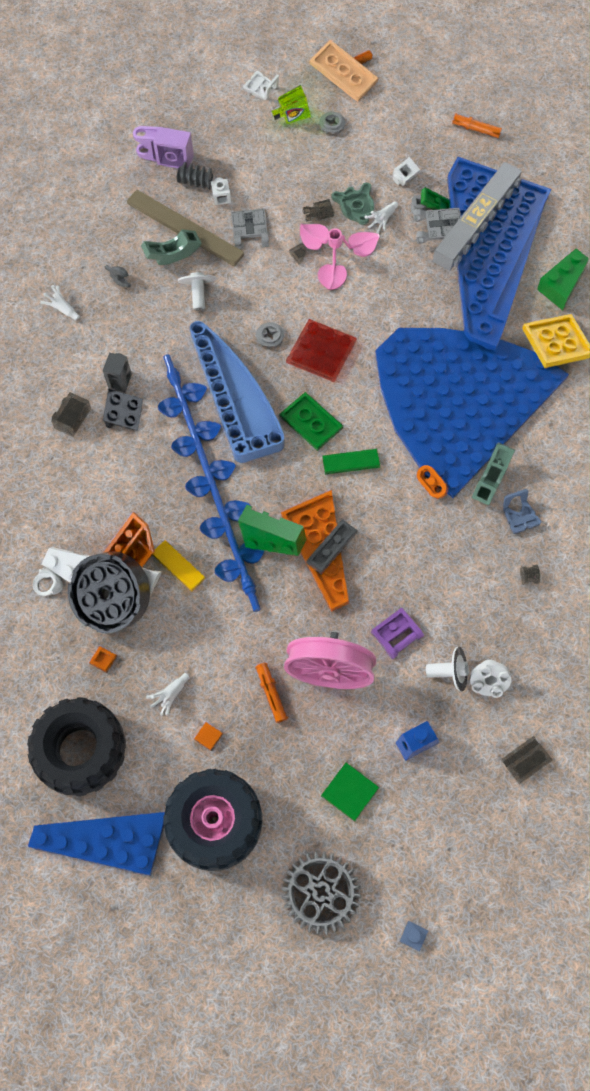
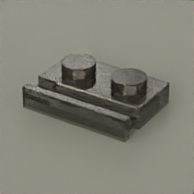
(526, 760)

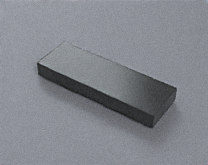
(331, 546)

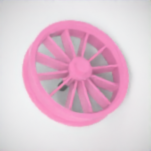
(330, 662)

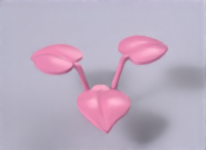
(315, 235)

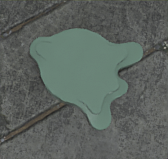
(354, 203)

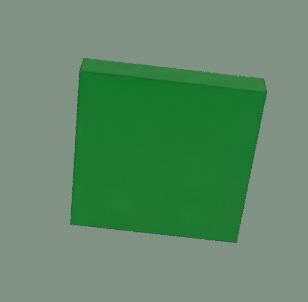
(350, 791)

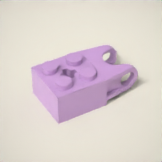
(165, 145)

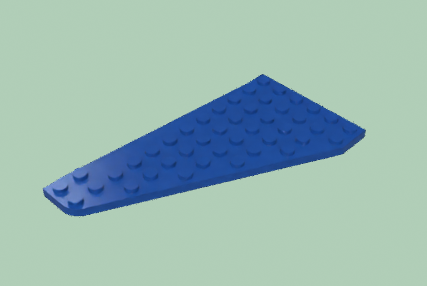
(497, 259)

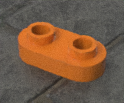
(433, 482)

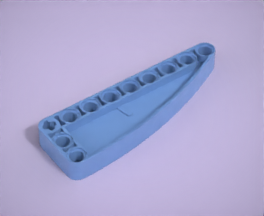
(247, 404)

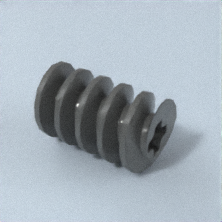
(195, 176)

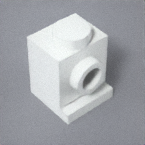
(407, 167)
(220, 188)

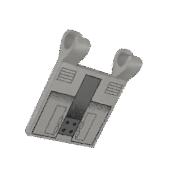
(438, 223)
(249, 225)

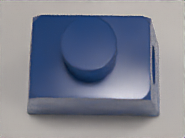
(417, 740)

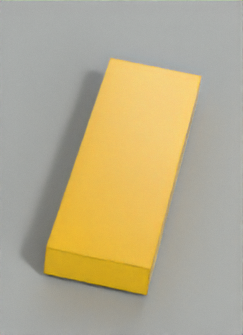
(178, 565)

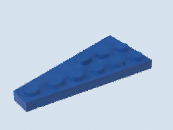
(114, 841)

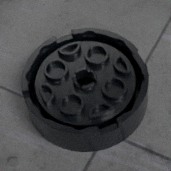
(127, 595)

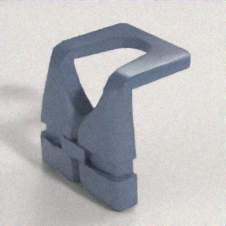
(520, 520)

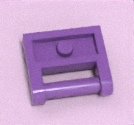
(392, 628)

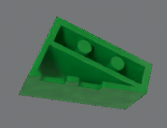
(271, 534)

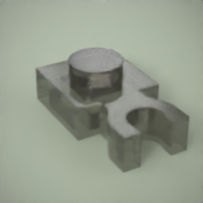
(320, 209)

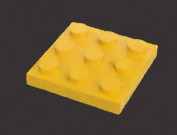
(557, 340)

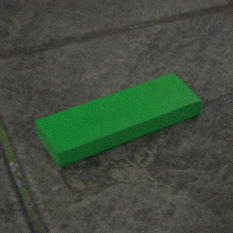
(351, 461)

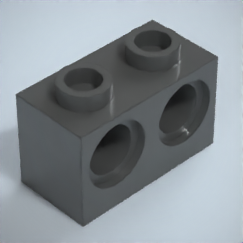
(117, 372)

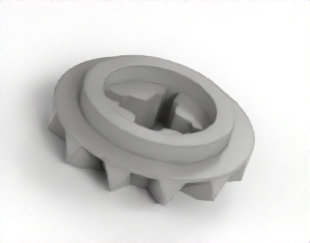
(328, 118)
(272, 328)

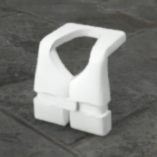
(259, 83)

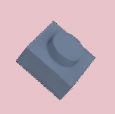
(413, 936)

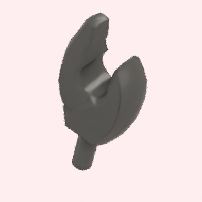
(117, 274)

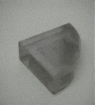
(298, 253)

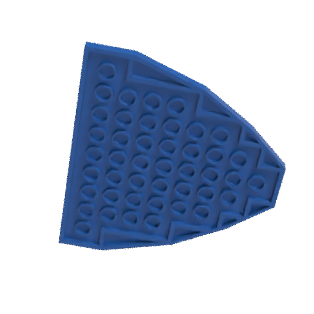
(458, 397)

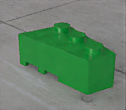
(563, 278)

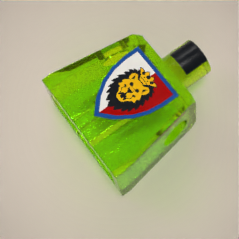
(292, 106)

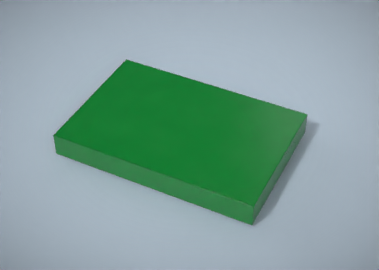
(311, 421)

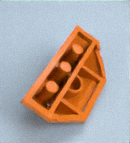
(133, 540)

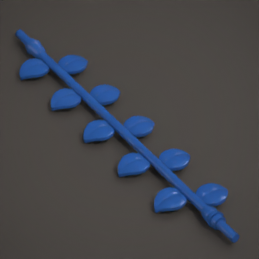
(200, 486)

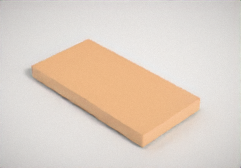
(343, 70)

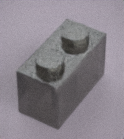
(71, 414)

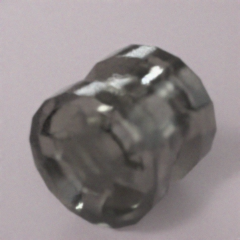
(530, 574)

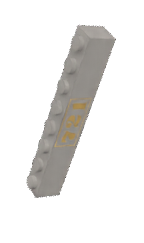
(477, 216)

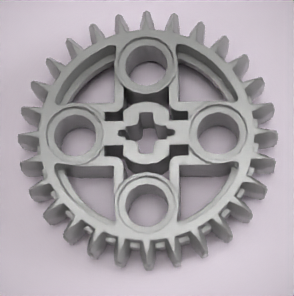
(342, 871)

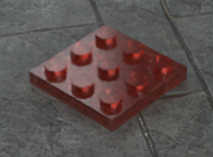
(321, 350)

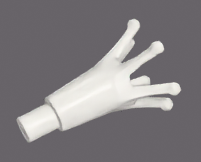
(382, 216)
(61, 304)
(169, 693)

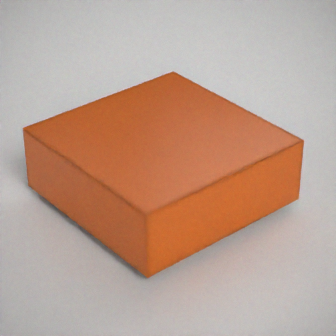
(103, 659)
(208, 736)

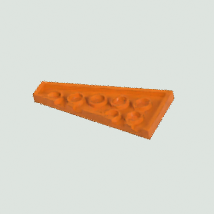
(319, 521)

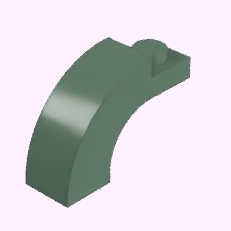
(173, 250)
(493, 474)

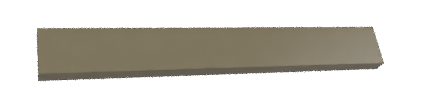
(176, 222)

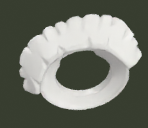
(56, 587)

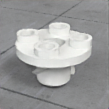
(490, 678)

